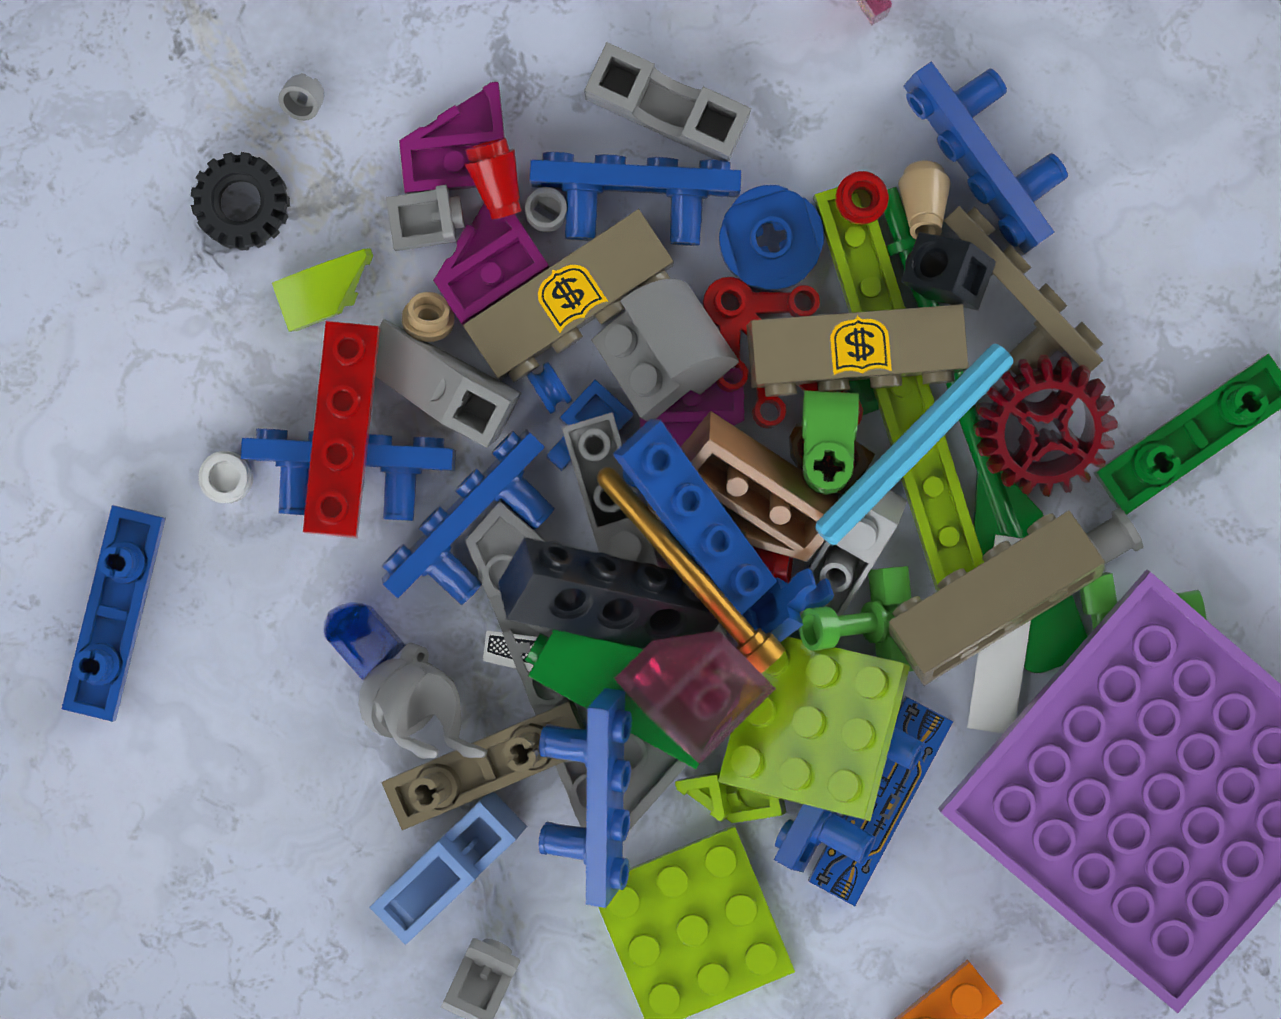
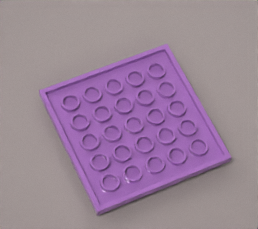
(1142, 792)

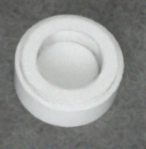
(225, 477)

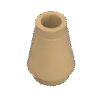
(924, 196)

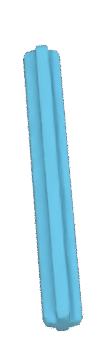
(914, 444)

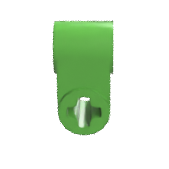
(829, 430)

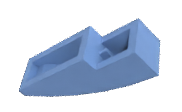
(448, 867)

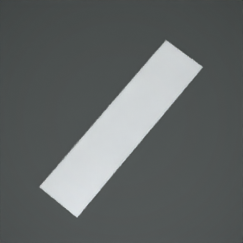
(999, 677)

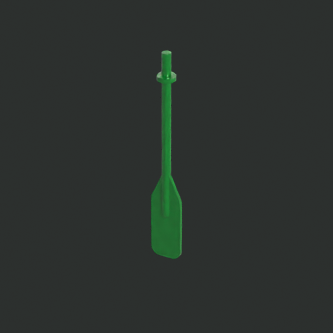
(999, 508)

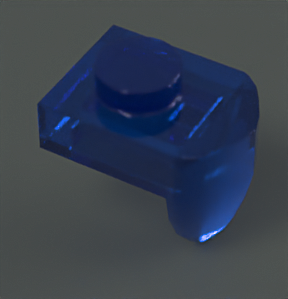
(361, 636)

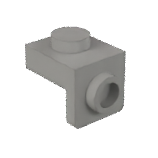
(424, 218)
(481, 980)

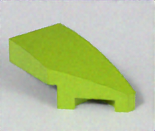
(321, 290)
(729, 801)

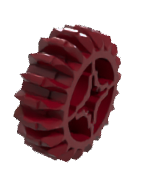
(1054, 408)

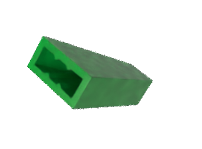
(580, 671)

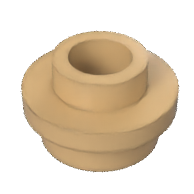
(427, 307)

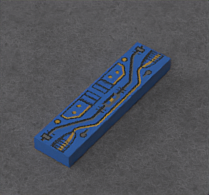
(898, 785)

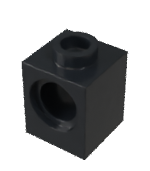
(948, 270)

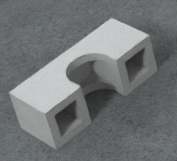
(655, 101)

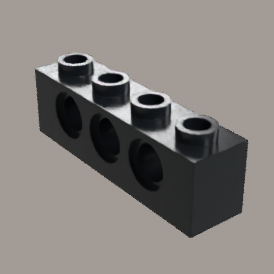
(599, 595)

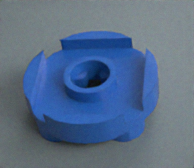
(785, 212)

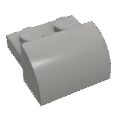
(663, 347)

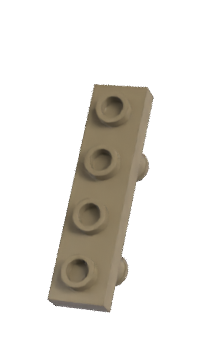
(1052, 330)
(459, 780)

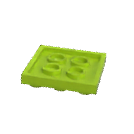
(820, 730)
(695, 928)

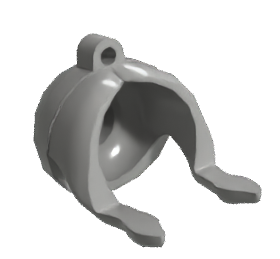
(403, 698)

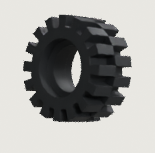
(240, 169)

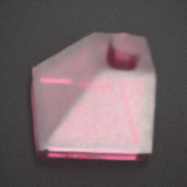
(695, 689)

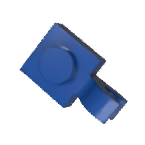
(590, 404)
(781, 605)

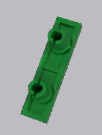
(1193, 435)

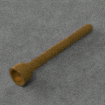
(754, 645)

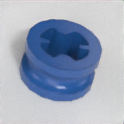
(549, 387)

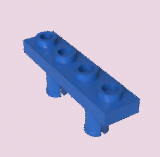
(610, 173)
(988, 175)
(398, 462)
(693, 514)
(441, 528)
(113, 613)
(607, 781)
(816, 826)

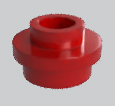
(873, 186)

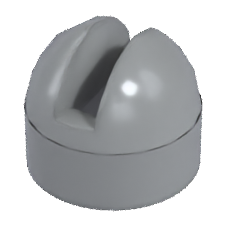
(290, 94)
(551, 201)

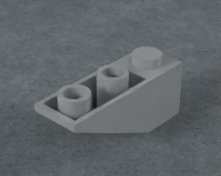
(444, 385)
(592, 449)
(855, 554)

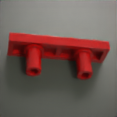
(341, 429)

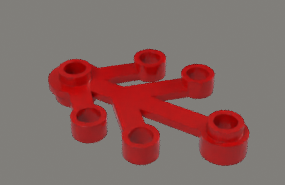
(733, 321)

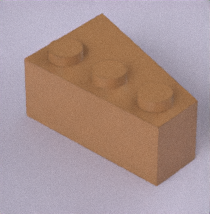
(757, 489)

